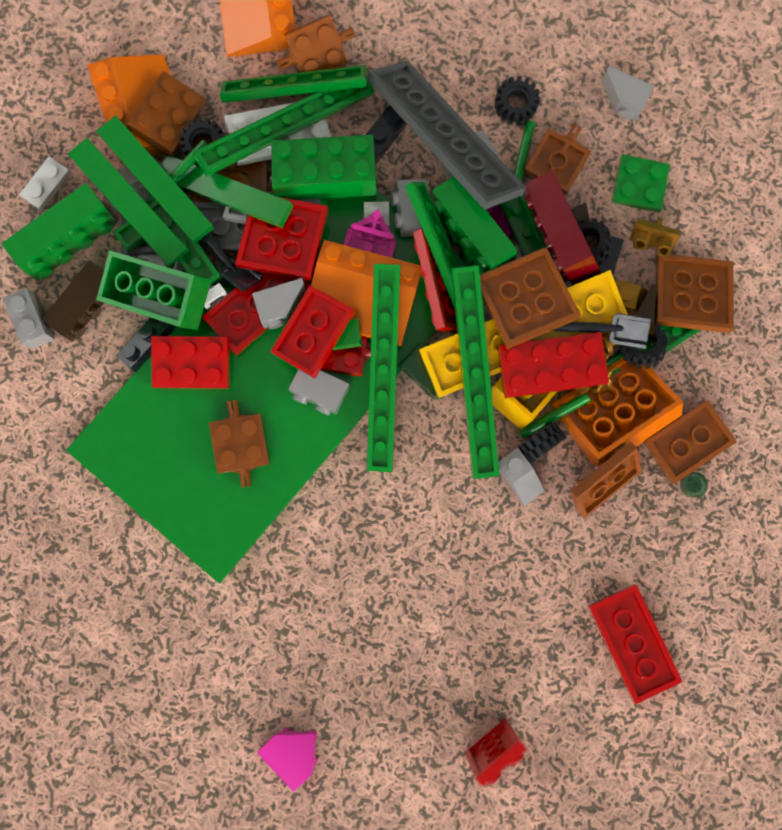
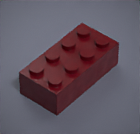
(560, 229)

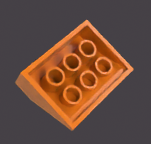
(256, 25)
(123, 85)
(348, 277)
(628, 412)

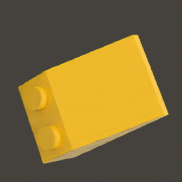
(519, 409)

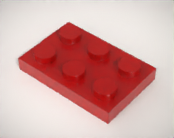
(312, 331)
(190, 362)

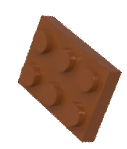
(165, 113)
(690, 442)
(606, 479)

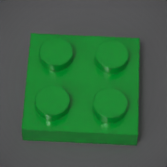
(640, 183)

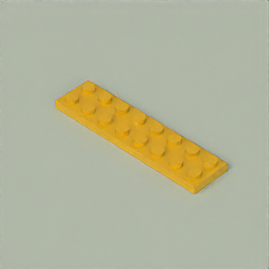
(594, 298)

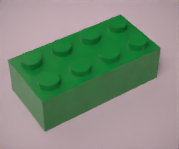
(323, 167)
(471, 227)
(60, 233)
(153, 290)

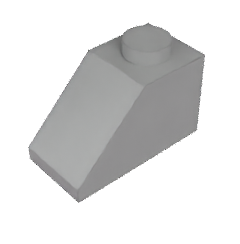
(626, 93)
(278, 303)
(520, 476)

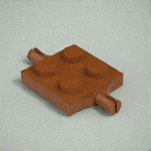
(316, 46)
(561, 155)
(238, 443)

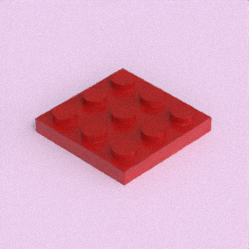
(284, 250)

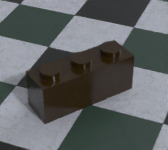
(77, 304)

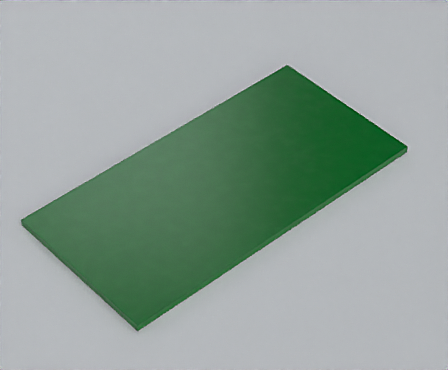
(158, 441)

